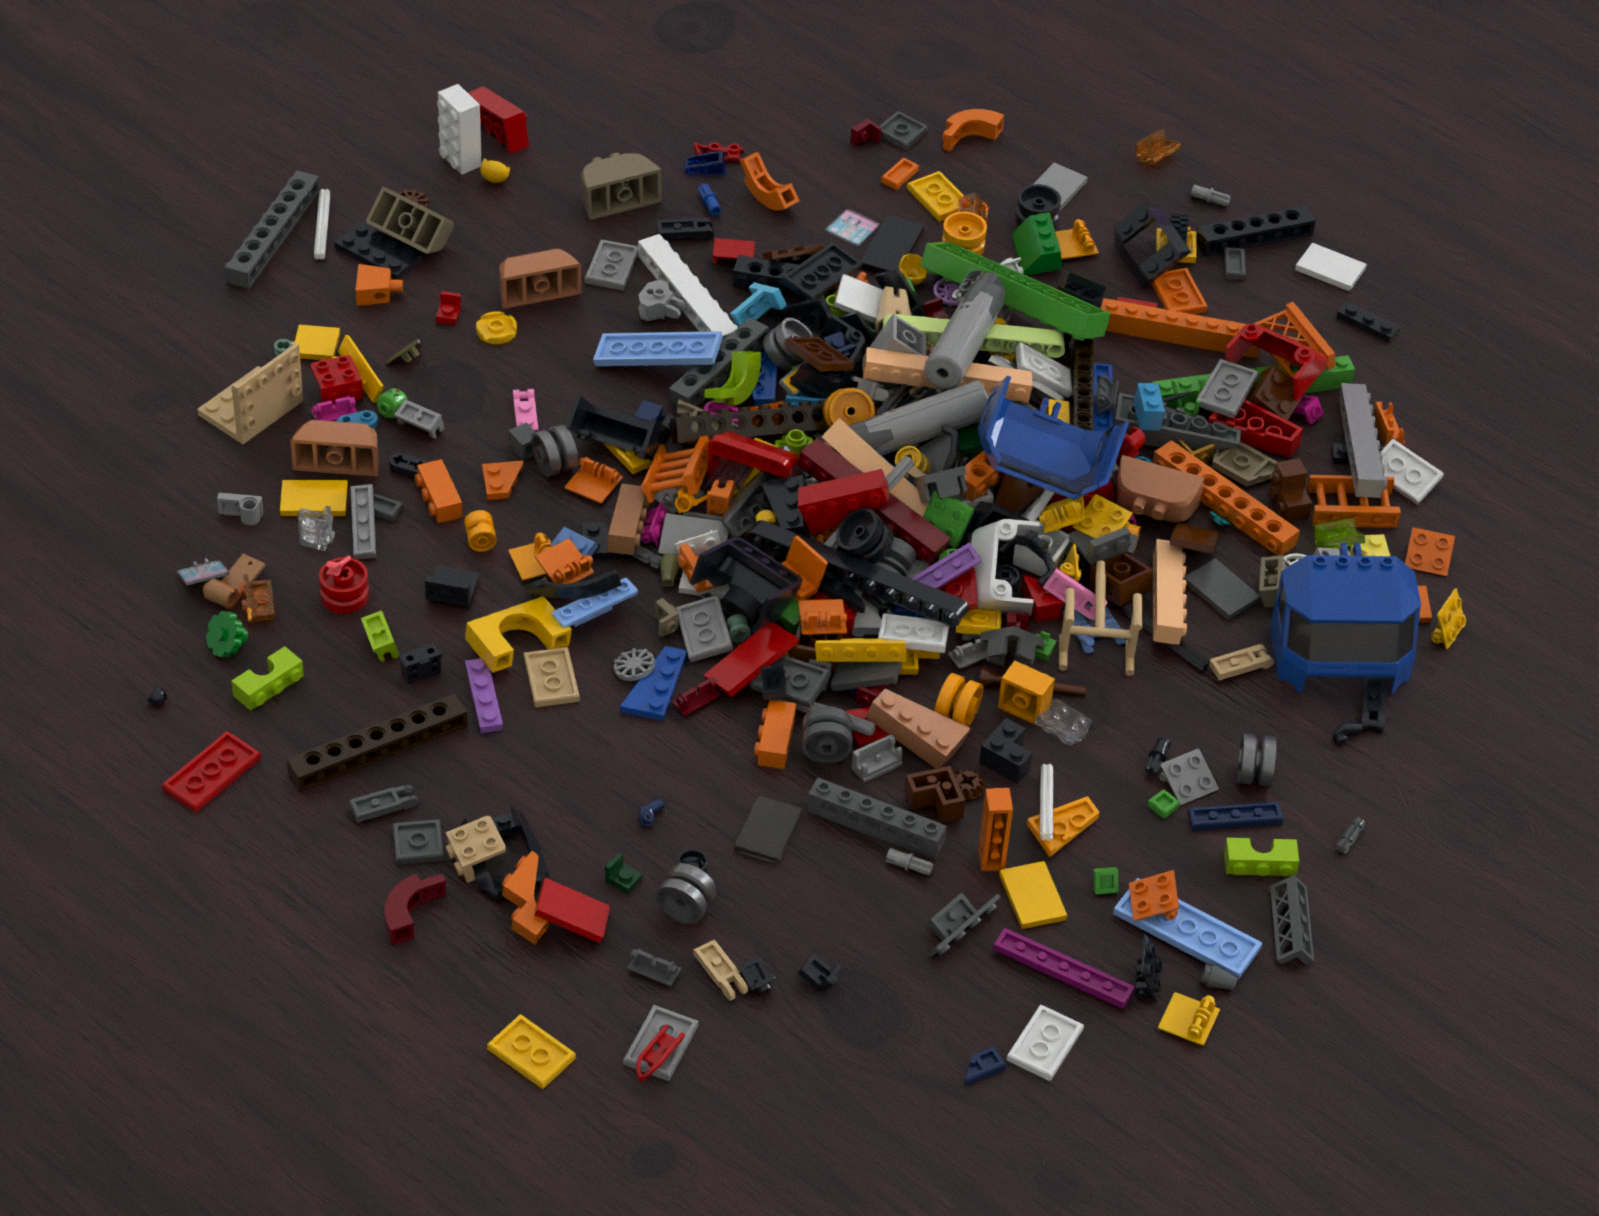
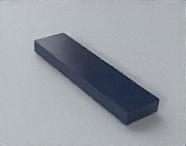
(1235, 816)

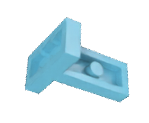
(760, 301)

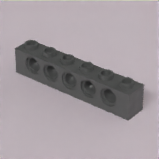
(692, 385)
(876, 818)

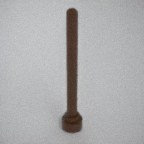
(988, 678)

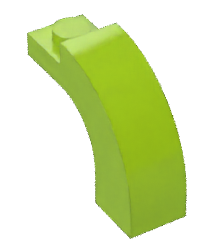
(742, 379)

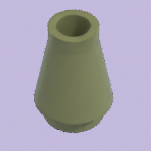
(669, 569)

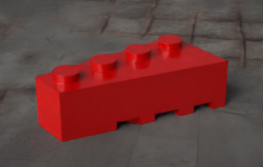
(1263, 429)

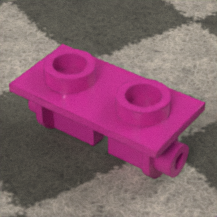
(330, 412)
(654, 525)

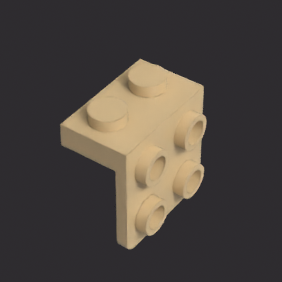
(473, 844)

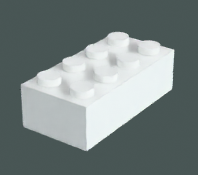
(459, 129)

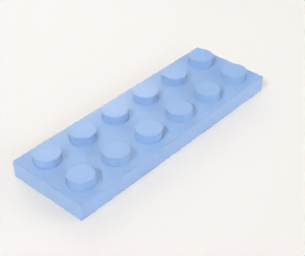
(658, 348)
(1198, 936)

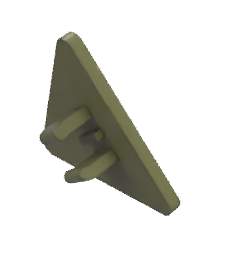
(404, 352)

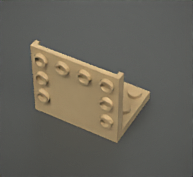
(257, 397)

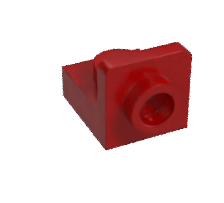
(449, 308)

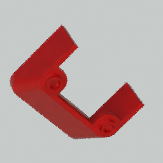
(1311, 360)
(751, 453)

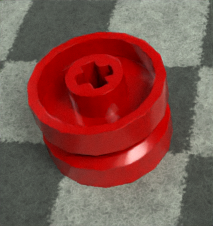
(348, 590)

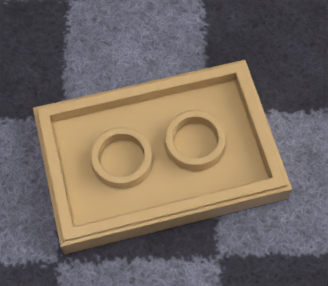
(551, 677)

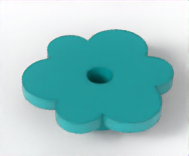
(1218, 519)

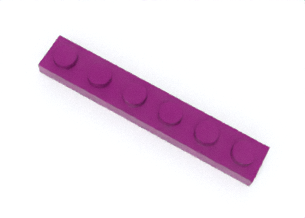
(1064, 968)

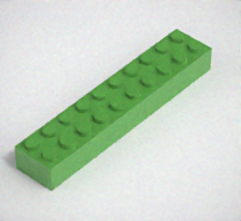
(1022, 292)

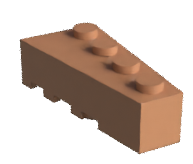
(918, 728)

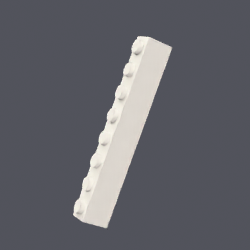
(668, 267)

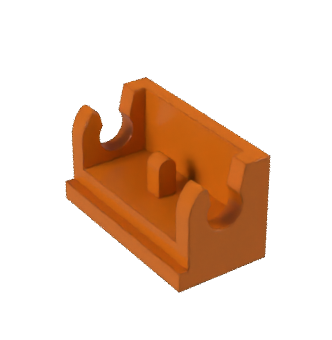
(1387, 425)
(720, 498)

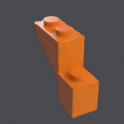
(520, 890)

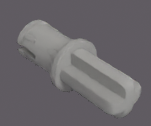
(1210, 195)
(908, 861)

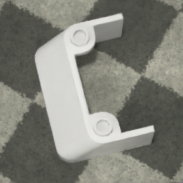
(992, 592)

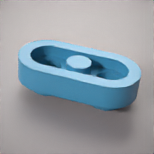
(367, 417)

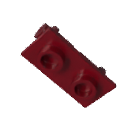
(696, 697)

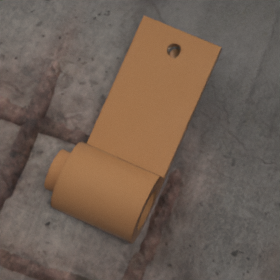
(227, 590)

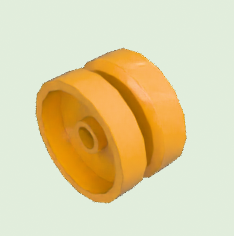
(966, 230)
(842, 399)
(959, 700)

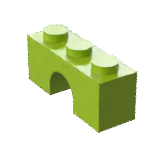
(255, 689)
(1244, 860)

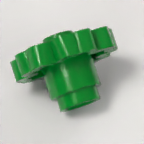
(225, 634)

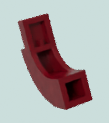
(404, 899)

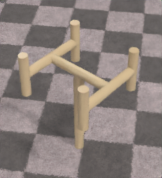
(1099, 629)

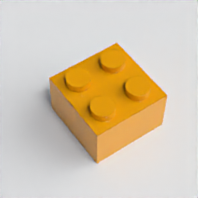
(1025, 692)

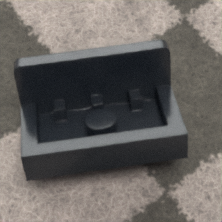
(1083, 289)

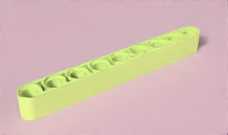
(1000, 337)

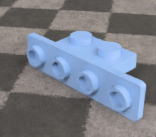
(589, 608)

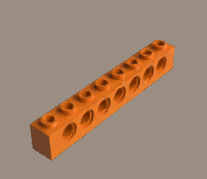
(1232, 502)

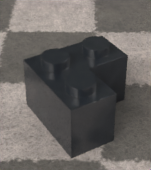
(1004, 751)

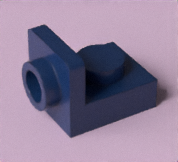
(838, 342)

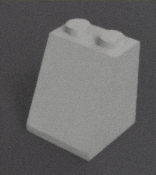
(899, 337)

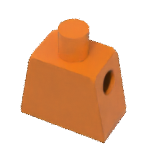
(375, 285)

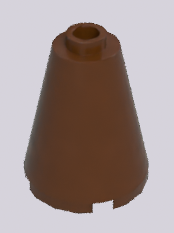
(1016, 494)

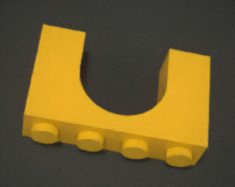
(533, 616)

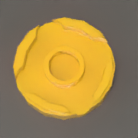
(496, 328)

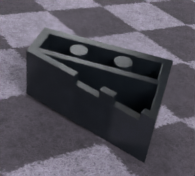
(784, 501)

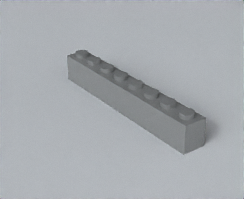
(1362, 440)

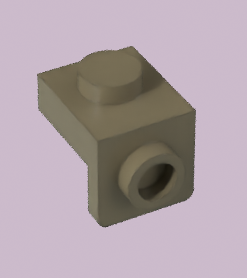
(667, 617)

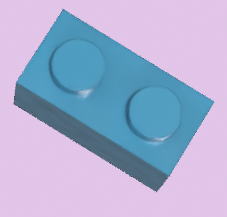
(1149, 406)

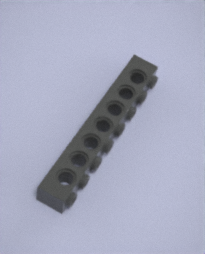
(272, 229)

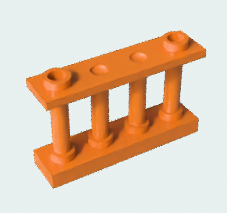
(692, 476)
(1364, 515)

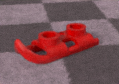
(732, 150)
(657, 1058)

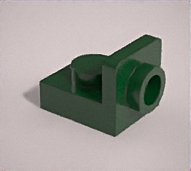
(621, 875)

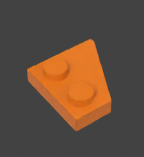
(500, 478)

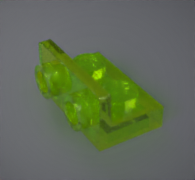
(1334, 532)

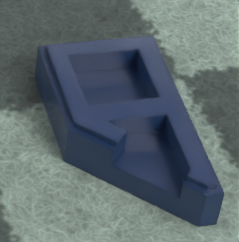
(984, 1065)

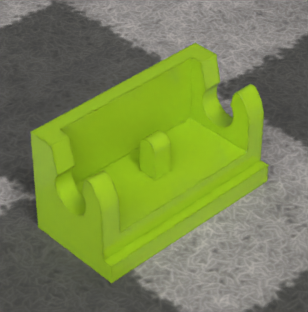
(379, 635)

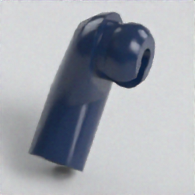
(647, 811)

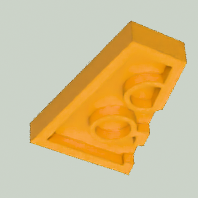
(1067, 823)

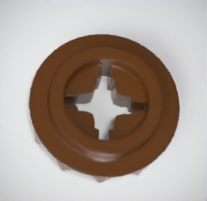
(977, 786)

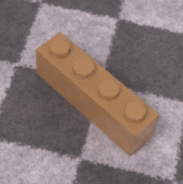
(628, 520)

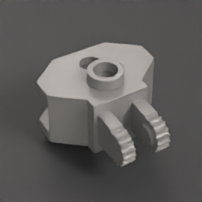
(660, 303)
(873, 388)

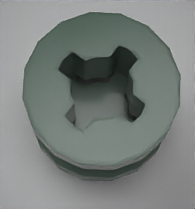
(738, 628)

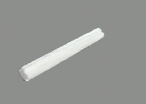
(322, 224)
(1046, 802)

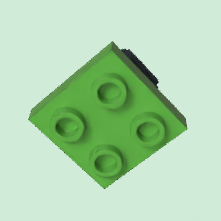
(949, 516)

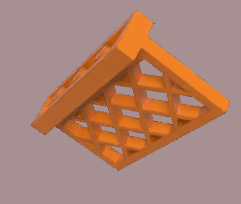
(1306, 335)

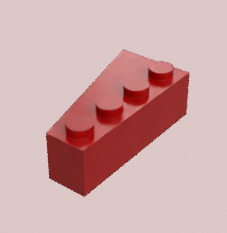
(502, 119)
(831, 501)

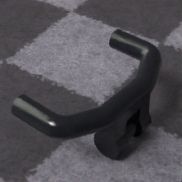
(954, 455)
(1036, 545)

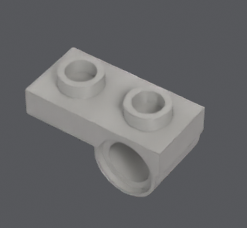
(246, 506)

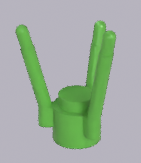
(1190, 407)

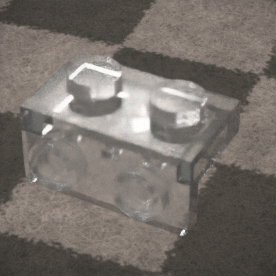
(315, 528)
(1064, 722)

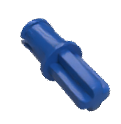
(709, 199)

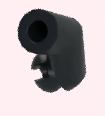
(1344, 729)

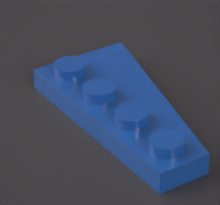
(766, 387)
(654, 692)

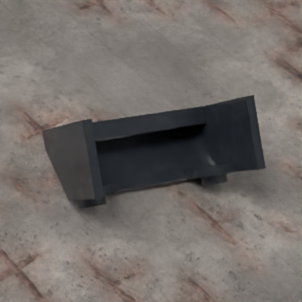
(894, 279)
(822, 384)
(615, 428)
(752, 570)

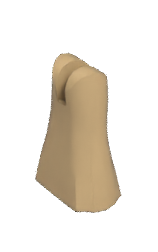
(892, 305)

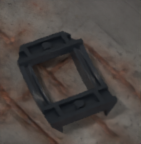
(1160, 260)
(582, 589)
(509, 825)

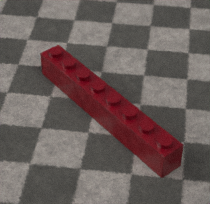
(907, 525)

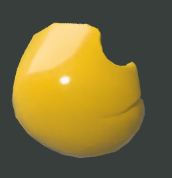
(494, 171)
(911, 268)

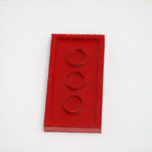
(747, 660)
(211, 771)

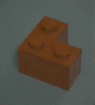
(1289, 490)
(936, 789)

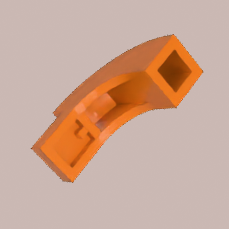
(972, 122)
(764, 187)

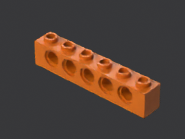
(980, 477)

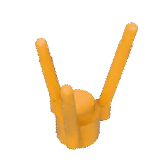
(685, 501)

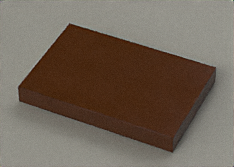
(819, 354)
(1194, 538)

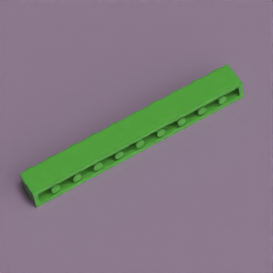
(1327, 380)

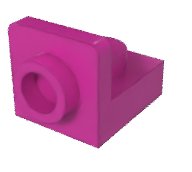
(1310, 408)

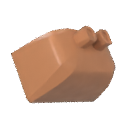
(538, 277)
(335, 448)
(1157, 490)

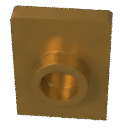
(1204, 454)

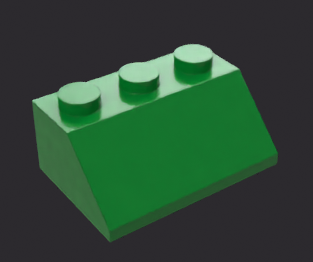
(1037, 245)

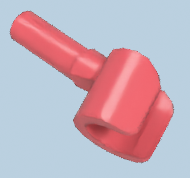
(335, 567)

